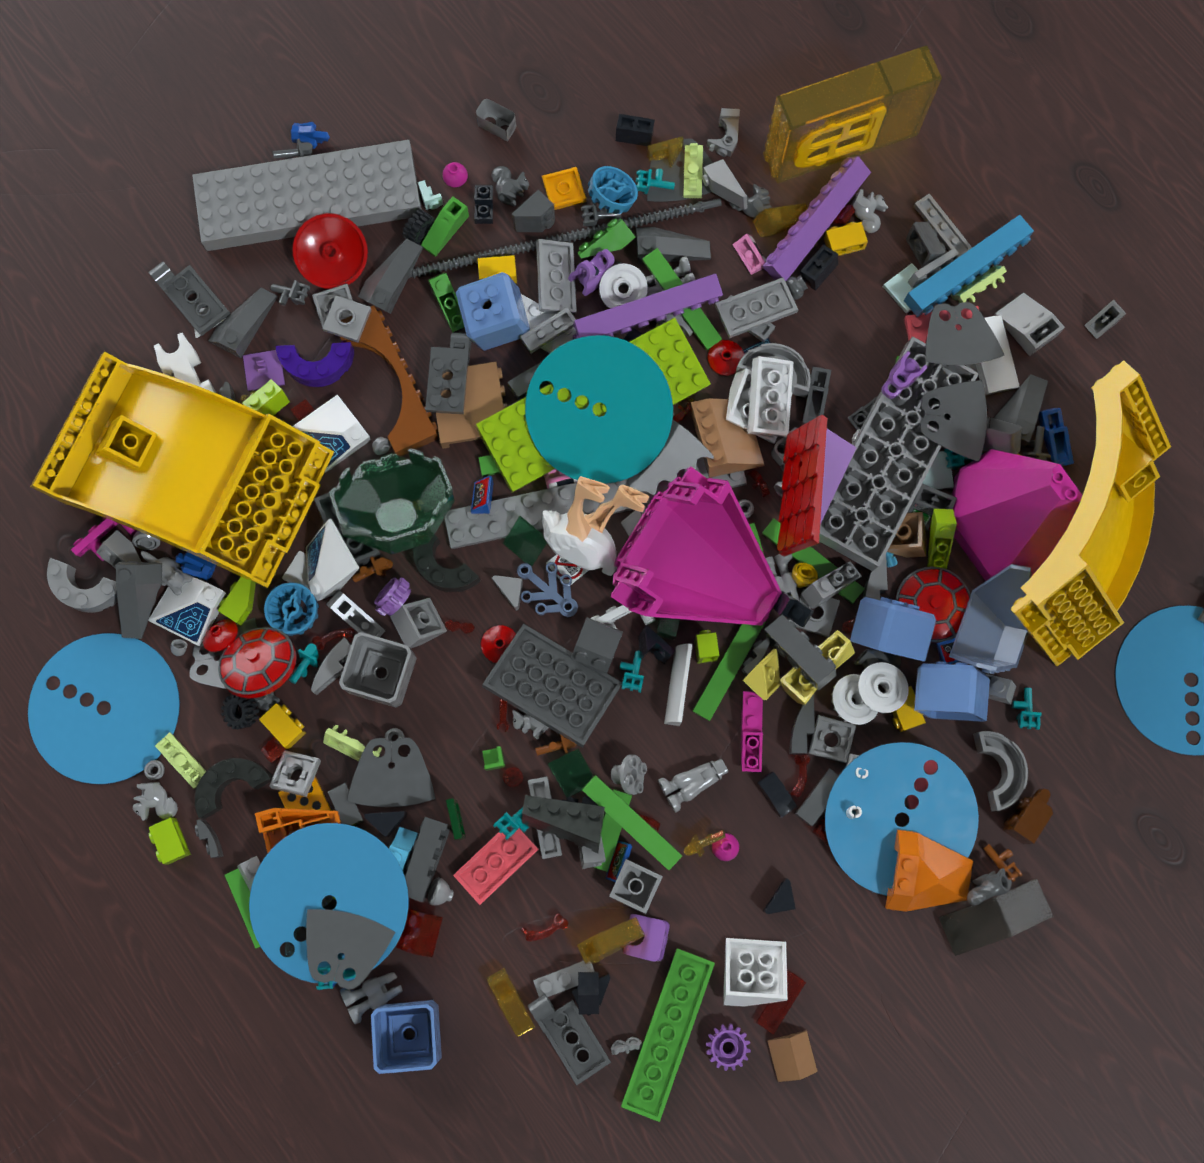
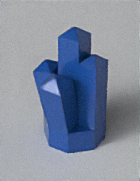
(307, 133)
(195, 566)

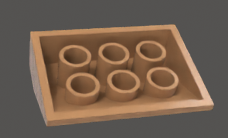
(727, 442)

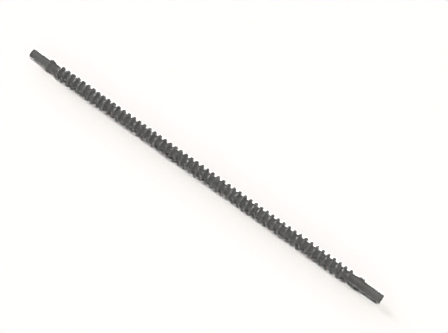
(700, 206)

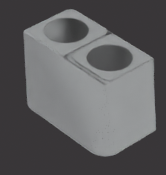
(491, 109)
(1002, 436)

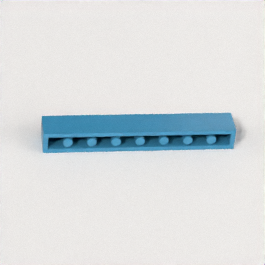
(968, 266)

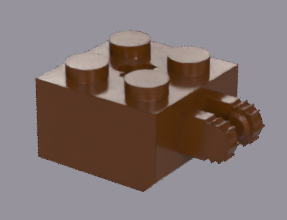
(1030, 817)

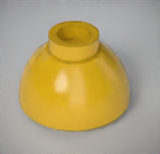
(804, 574)

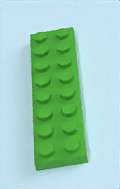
(667, 1035)

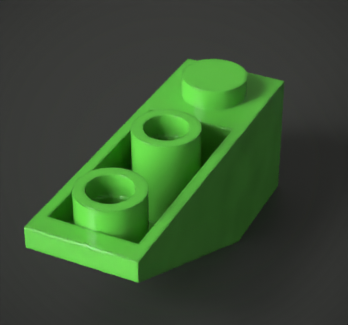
(445, 226)
(612, 239)
(447, 300)

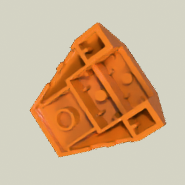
(281, 822)
(927, 874)

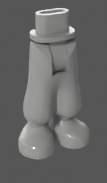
(692, 782)

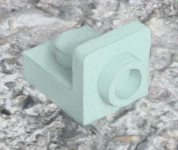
(430, 201)

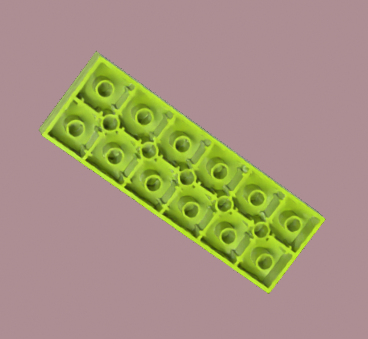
(507, 430)

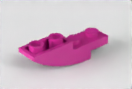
(751, 732)

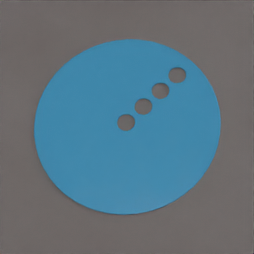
(1153, 672)
(111, 745)
(867, 843)
(320, 863)

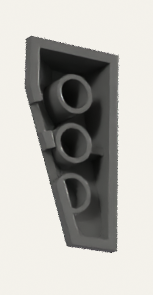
(671, 245)
(391, 276)
(241, 325)
(1025, 406)
(136, 594)

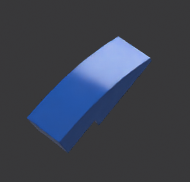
(1056, 436)

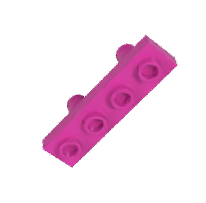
(96, 533)

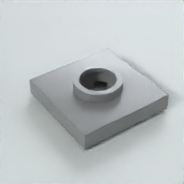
(324, 301)
(352, 329)
(824, 624)
(842, 730)
(290, 762)

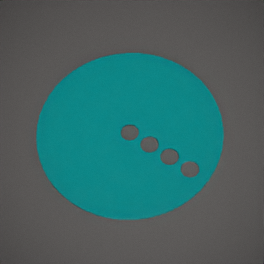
(635, 401)

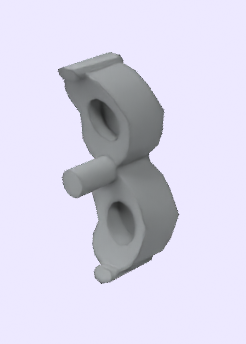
(621, 1046)

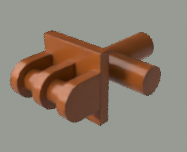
(379, 566)
(564, 743)
(999, 861)

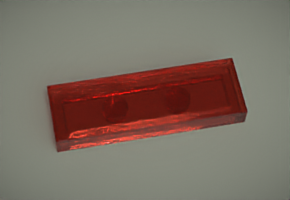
(776, 1012)

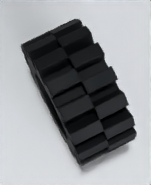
(418, 226)
(231, 712)

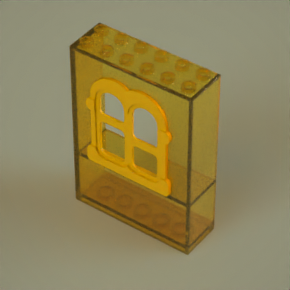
(850, 114)

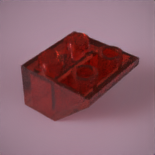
(420, 933)

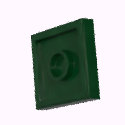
(456, 819)

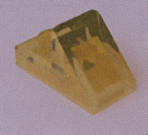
(668, 148)

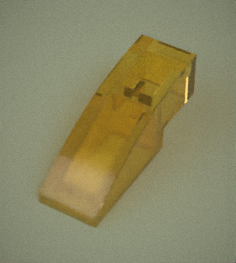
(510, 1002)

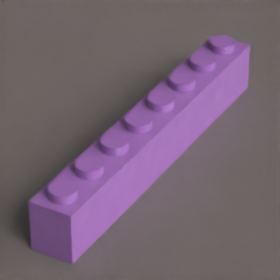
(816, 218)
(650, 308)

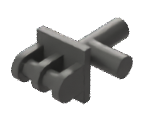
(301, 150)
(594, 215)
(296, 293)
(1037, 445)

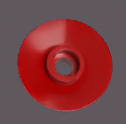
(723, 365)
(220, 635)
(489, 639)

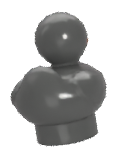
(796, 286)

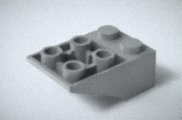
(1030, 323)

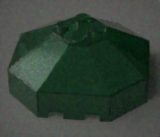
(393, 501)

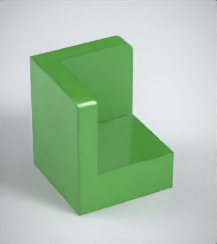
(493, 758)

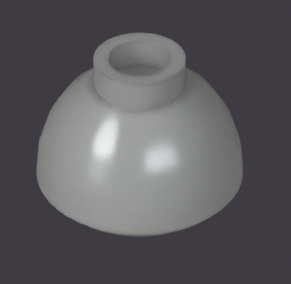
(145, 541)
(439, 892)

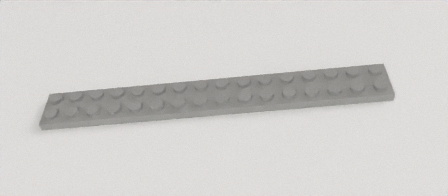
(471, 529)

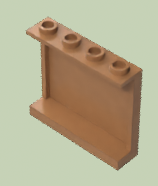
(481, 401)

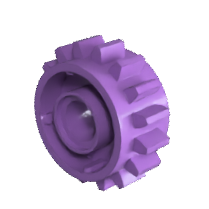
(392, 596)
(731, 1058)

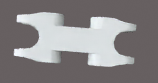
(182, 363)

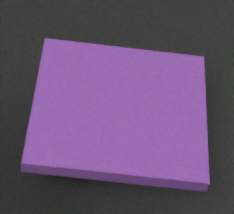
(262, 368)

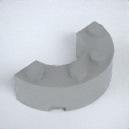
(801, 374)
(63, 585)
(1012, 764)

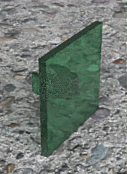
(525, 541)
(571, 772)

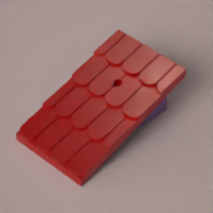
(812, 472)

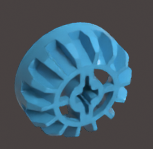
(611, 185)
(279, 600)

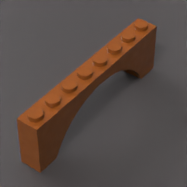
(413, 425)

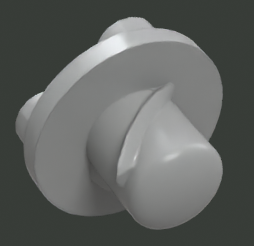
(630, 774)

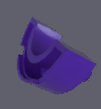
(319, 372)

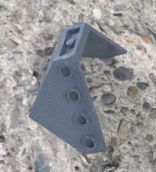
(989, 630)

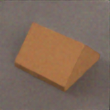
(792, 1056)

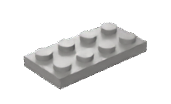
(554, 266)
(756, 307)

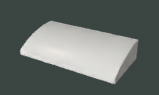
(999, 373)
(770, 397)
(678, 684)

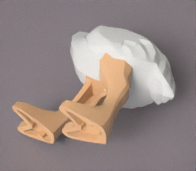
(582, 536)

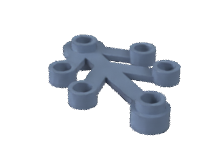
(549, 592)

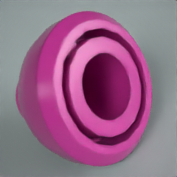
(455, 174)
(726, 848)

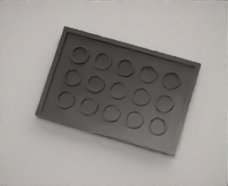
(551, 686)

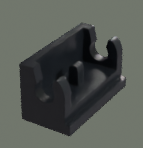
(634, 130)
(820, 267)

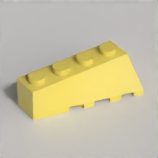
(836, 648)

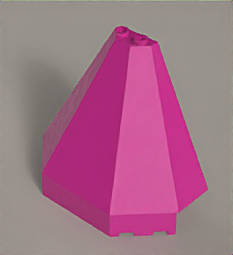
(1011, 510)
(695, 558)

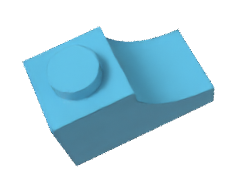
(403, 845)

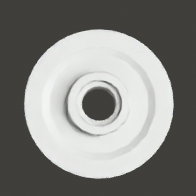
(619, 275)
(893, 682)
(842, 700)

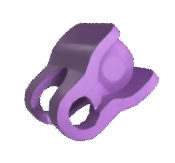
(592, 272)
(902, 375)
(654, 941)

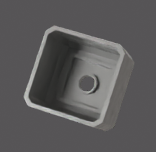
(361, 667)

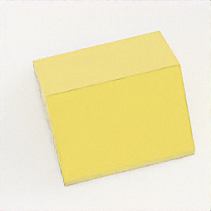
(765, 676)

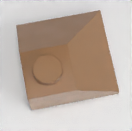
(910, 537)

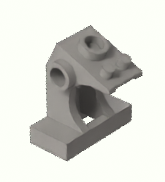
(729, 121)

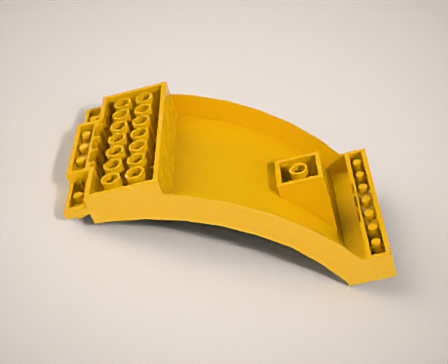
(185, 467)
(1089, 573)

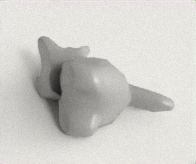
(171, 572)

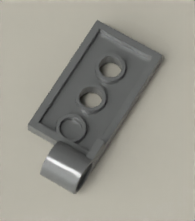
(184, 284)
(448, 360)
(557, 1025)

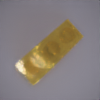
(778, 219)
(610, 941)

